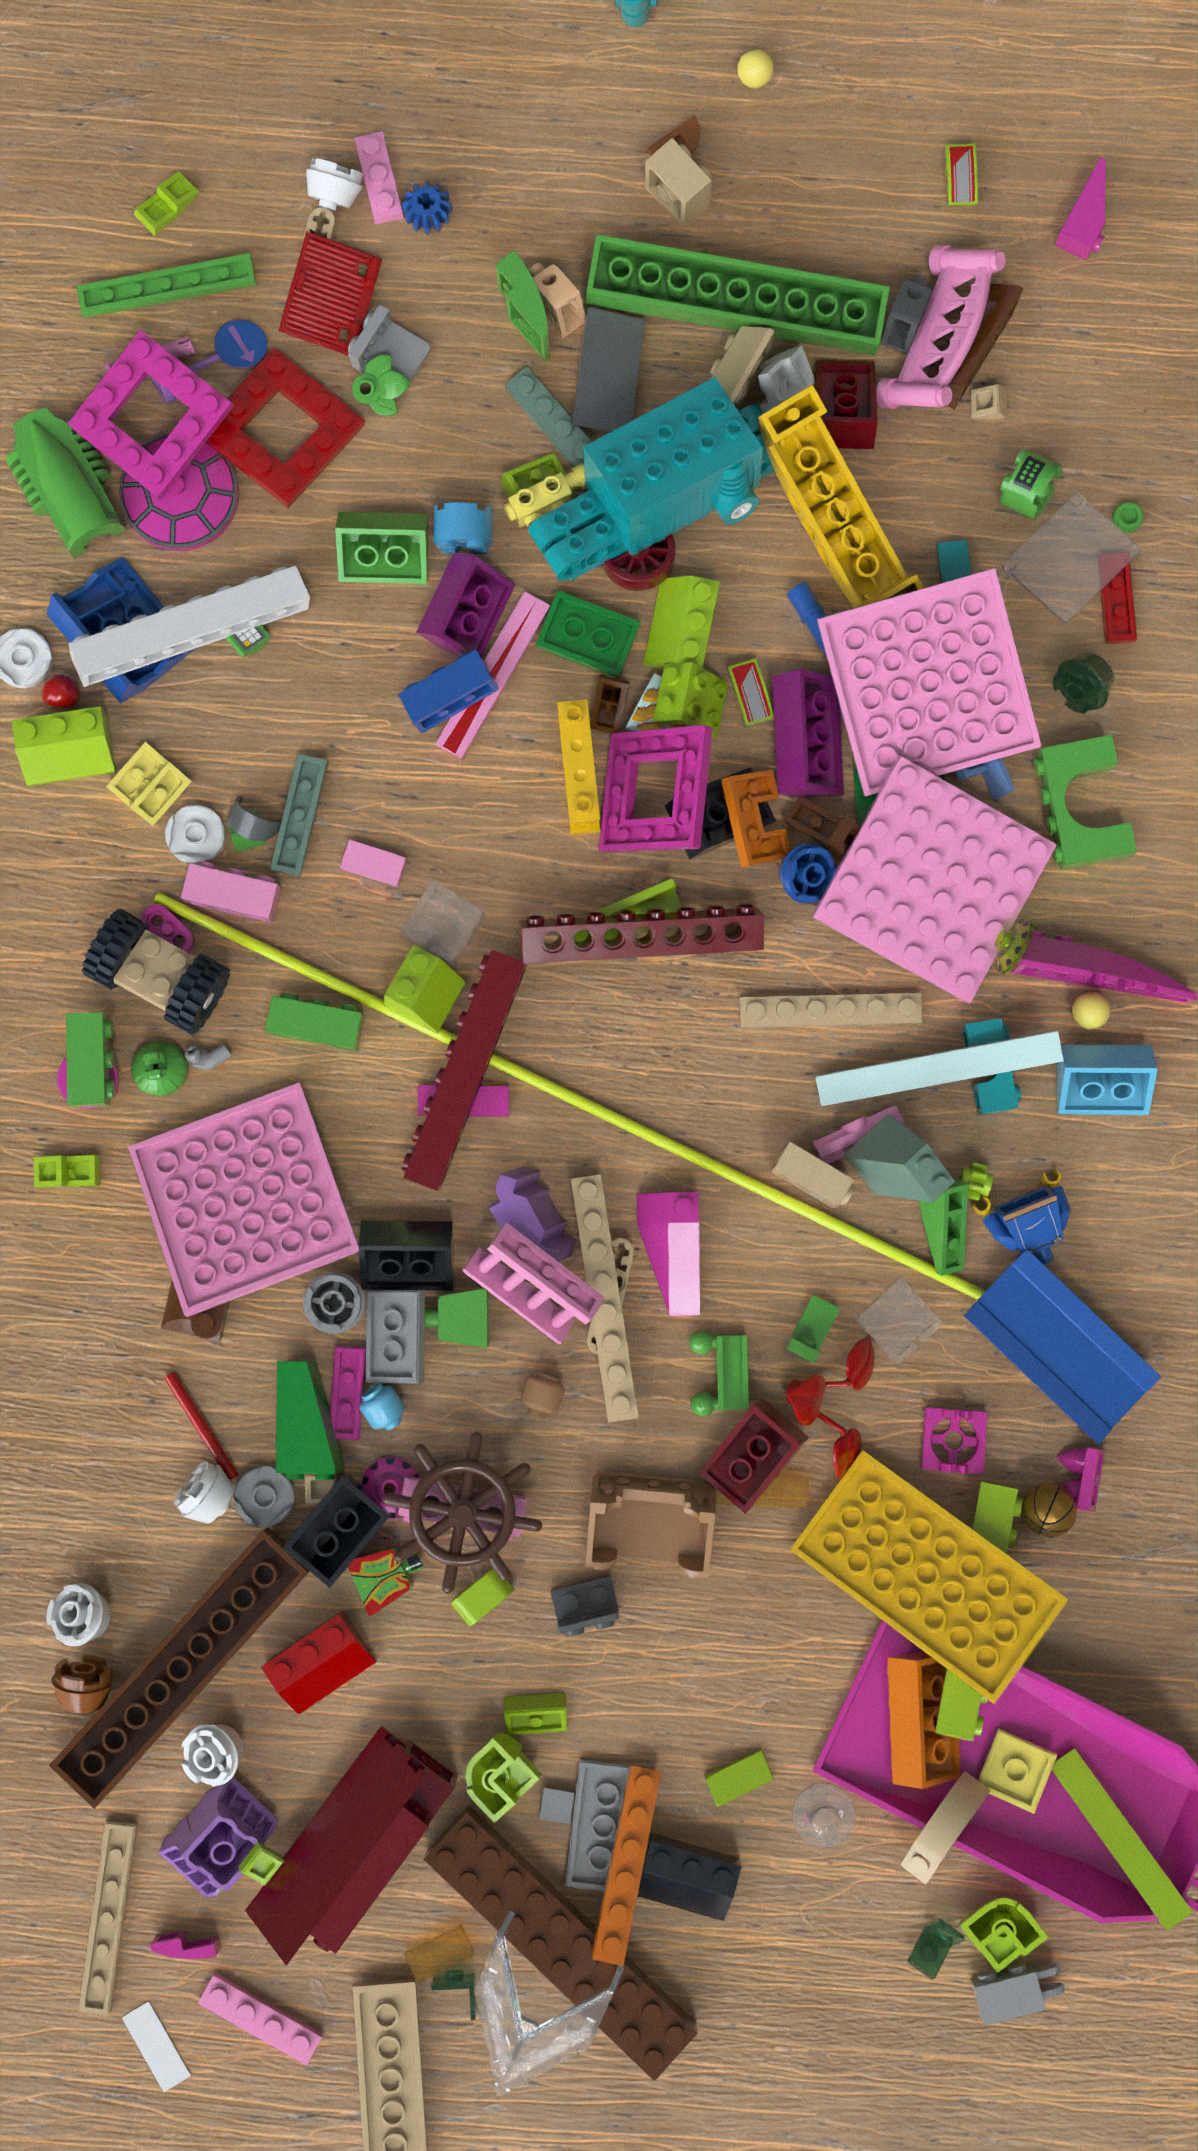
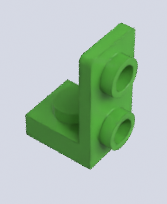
(812, 1329)

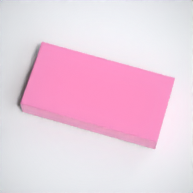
(373, 863)

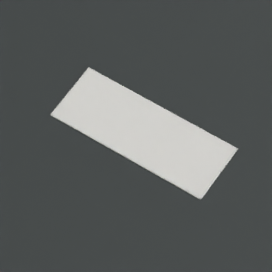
(156, 2046)

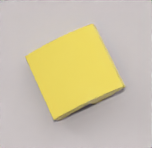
(148, 784)

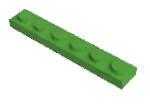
(166, 285)

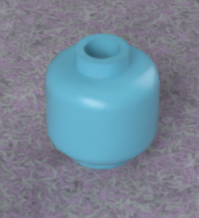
(382, 1407)

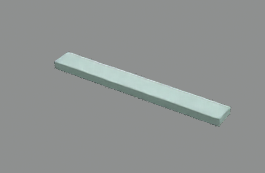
(939, 1068)

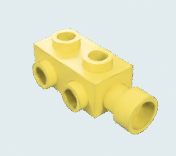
(544, 499)

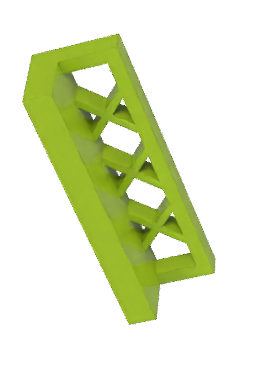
(657, 897)

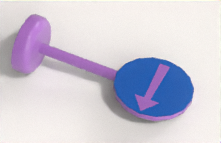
(236, 345)

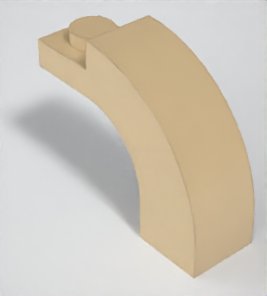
(945, 1827)

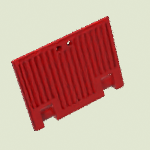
(329, 293)

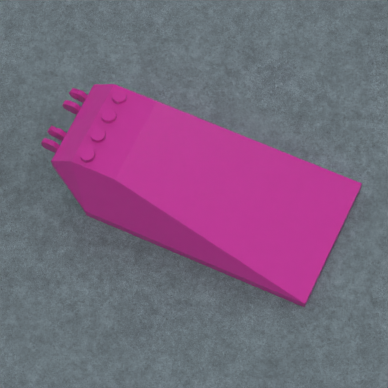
(1056, 1846)

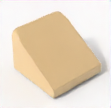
(989, 402)

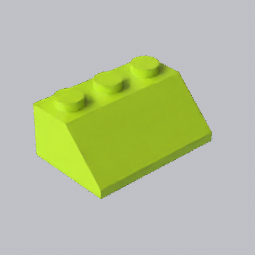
(681, 621)
(64, 745)

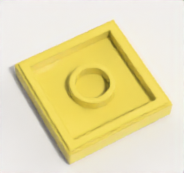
(1017, 1770)

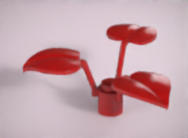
(808, 1395)

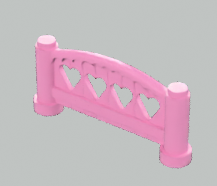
(953, 269)

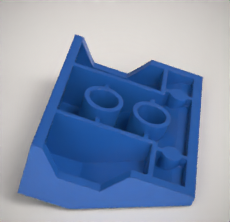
(111, 598)

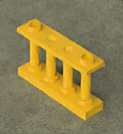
(579, 767)

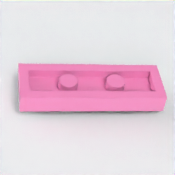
(378, 178)

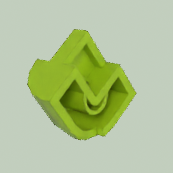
(499, 1775)
(1003, 1931)

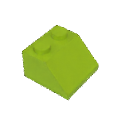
(424, 989)

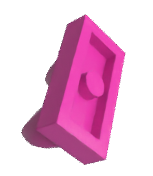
(1088, 1464)

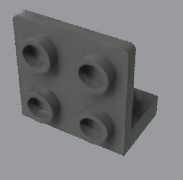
(585, 1605)

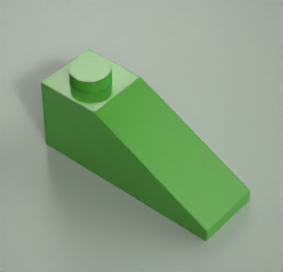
(946, 1227)

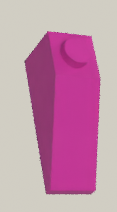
(1087, 218)

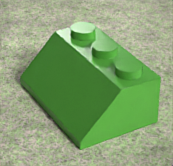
(382, 547)

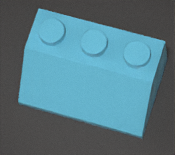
(1106, 1079)

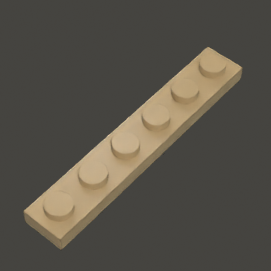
(830, 1010)

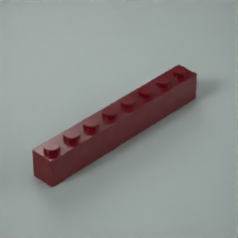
(465, 1070)

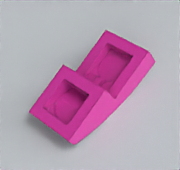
(177, 1946)

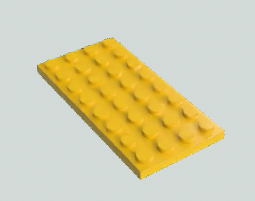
(929, 1576)

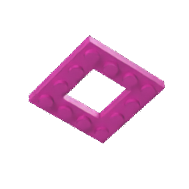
(96, 414)
(684, 829)

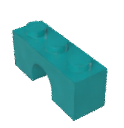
(1000, 1092)

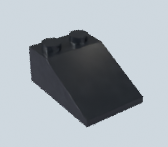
(716, 821)

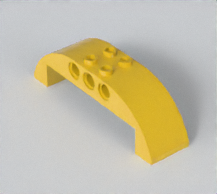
(831, 502)

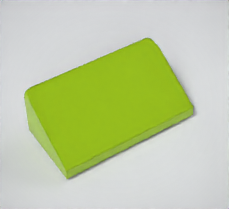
(535, 1714)

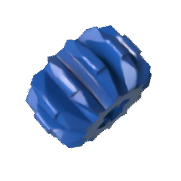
(426, 196)

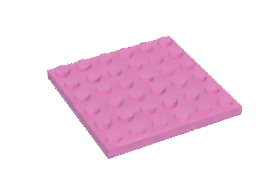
(930, 680)
(933, 880)
(243, 1199)

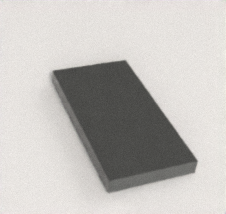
(607, 370)

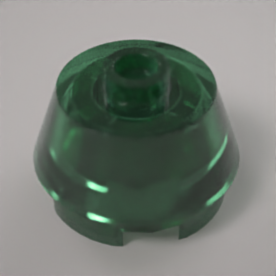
(1084, 682)

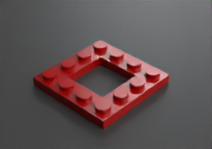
(336, 428)

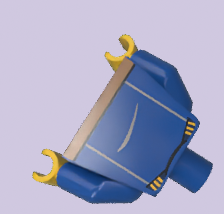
(1030, 1220)

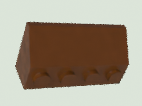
(998, 311)

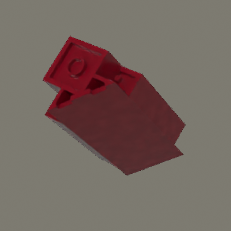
(351, 1846)

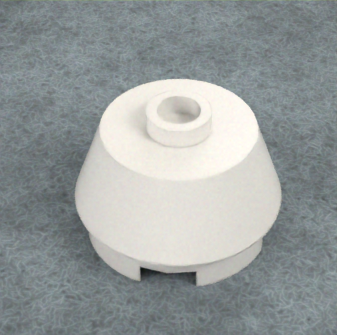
(332, 184)
(205, 1494)
(78, 1614)
(212, 1754)

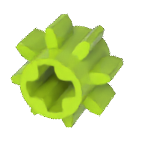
(978, 1180)

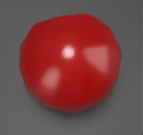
(60, 691)

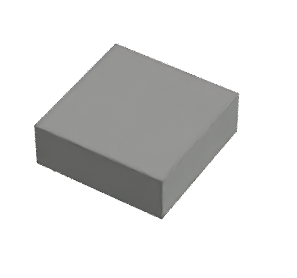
(556, 1805)

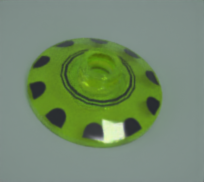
(1012, 945)

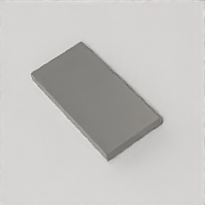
(595, 1822)

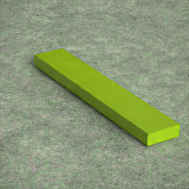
(1121, 1840)

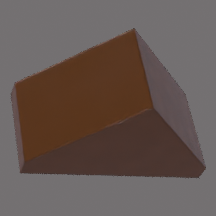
(609, 704)

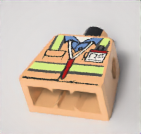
(560, 298)

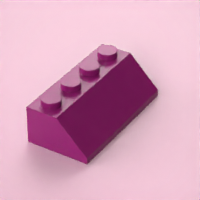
(807, 735)

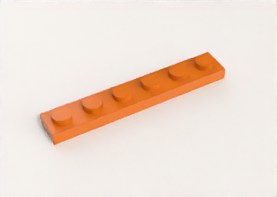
(626, 1865)

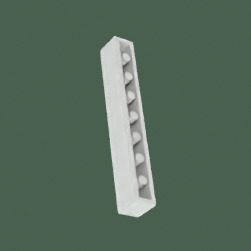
(188, 625)

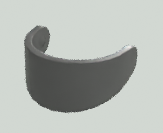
(250, 825)

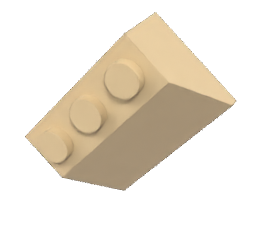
(742, 361)

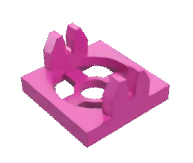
(931, 1461)

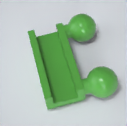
(731, 1372)

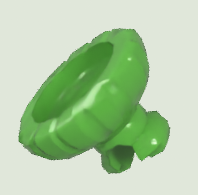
(169, 1074)

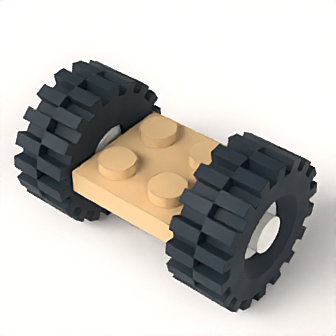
(155, 971)

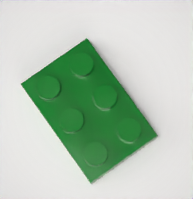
(588, 634)

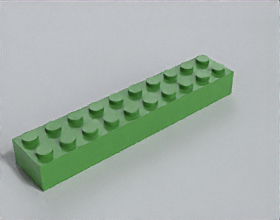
(736, 294)

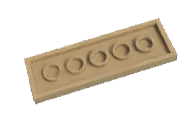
(390, 2066)

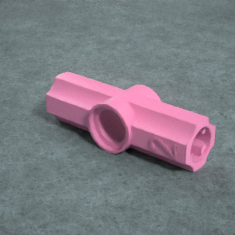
(838, 1143)

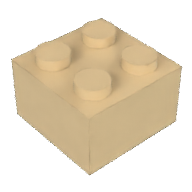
(678, 182)

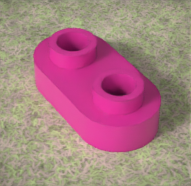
(170, 928)

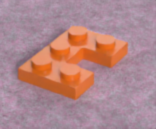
(742, 800)

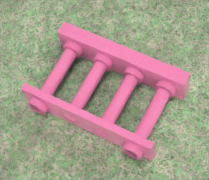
(542, 1271)

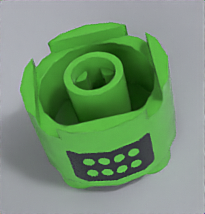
(1030, 484)

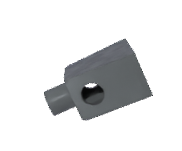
(908, 308)

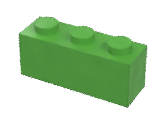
(315, 1021)
(89, 1059)

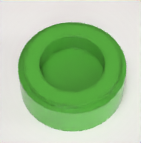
(1128, 517)

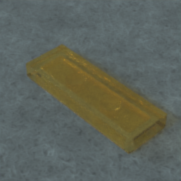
(782, 1493)

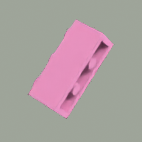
(231, 892)

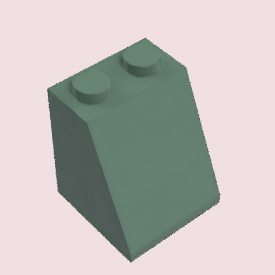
(898, 1163)

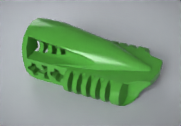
(63, 479)

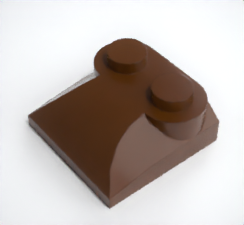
(205, 1324)

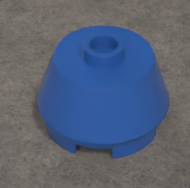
(806, 872)

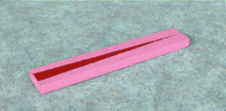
(501, 662)

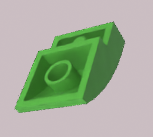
(523, 302)

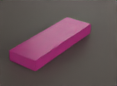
(489, 1102)
(347, 1391)

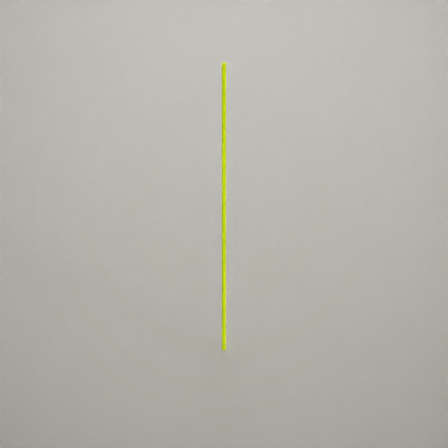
(578, 1100)

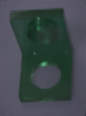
(933, 1947)
(457, 1980)

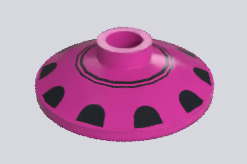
(387, 1471)

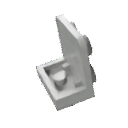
(387, 338)

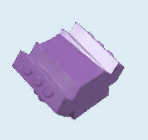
(531, 1212)
(218, 1837)

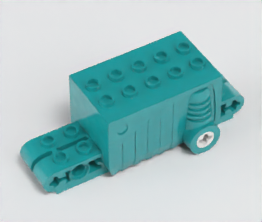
(658, 479)

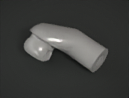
(204, 1059)

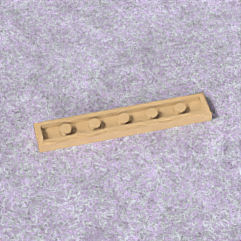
(107, 1917)

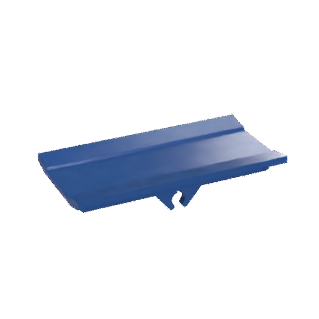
(1061, 1346)

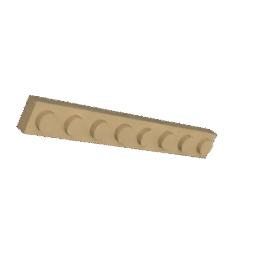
(608, 1319)

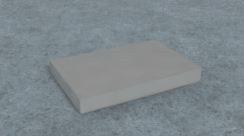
(395, 1336)

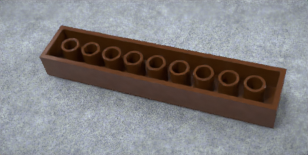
(179, 1668)
(559, 1940)

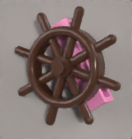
(463, 1510)

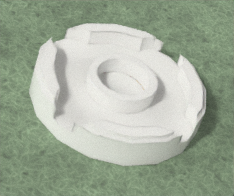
(24, 658)
(195, 834)

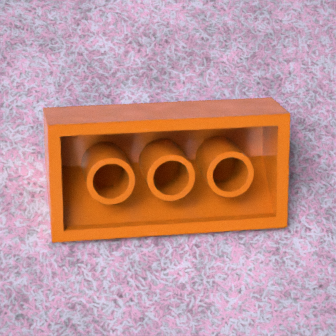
(914, 1702)

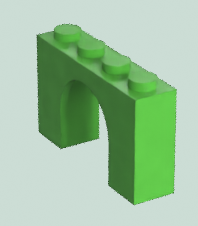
(1076, 843)

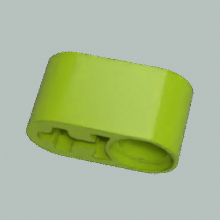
(481, 1597)

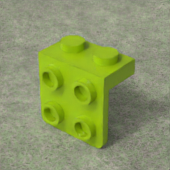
(690, 697)

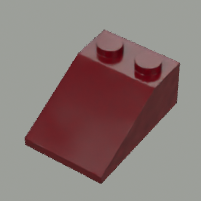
(850, 401)
(753, 1455)

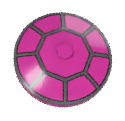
(192, 510)

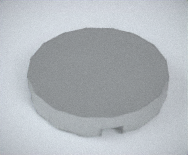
(264, 1497)

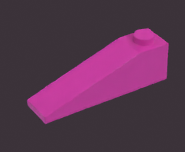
(671, 1239)

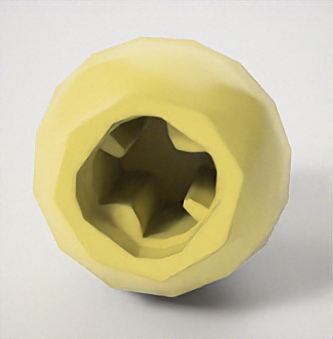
(755, 68)
(1091, 1010)

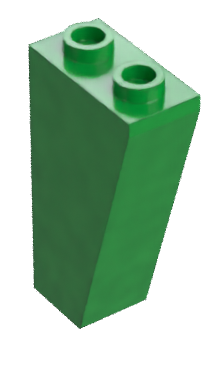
(304, 1424)

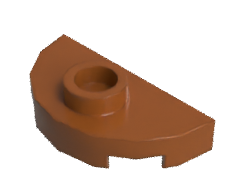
(685, 134)

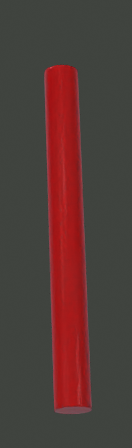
(201, 1425)

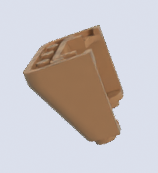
(651, 1521)

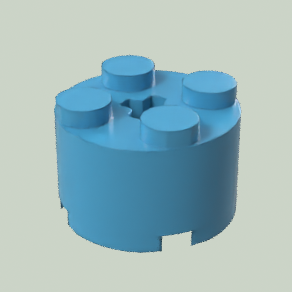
(463, 527)

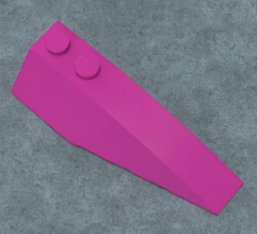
(1093, 967)

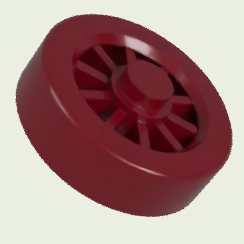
(647, 557)

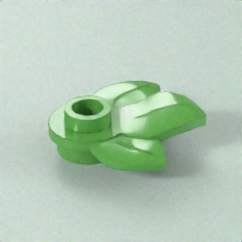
(384, 383)

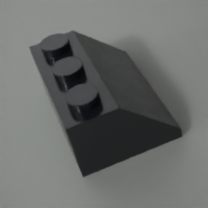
(406, 1255)
(337, 1530)
(689, 1877)

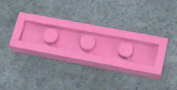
(260, 2018)

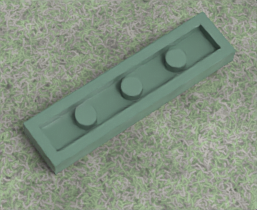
(548, 416)
(299, 815)

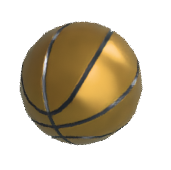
(1049, 1510)

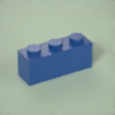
(448, 691)

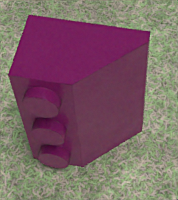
(465, 606)

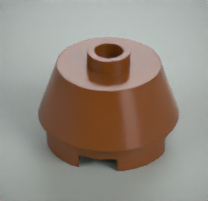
(82, 1684)

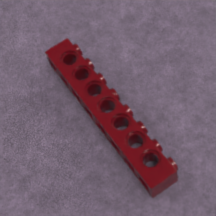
(746, 937)

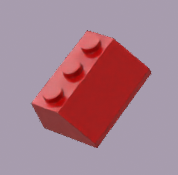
(318, 1663)

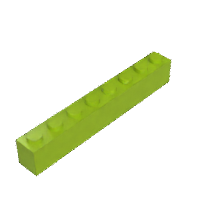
(992, 1521)

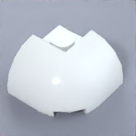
(784, 377)

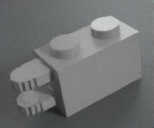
(1014, 1991)

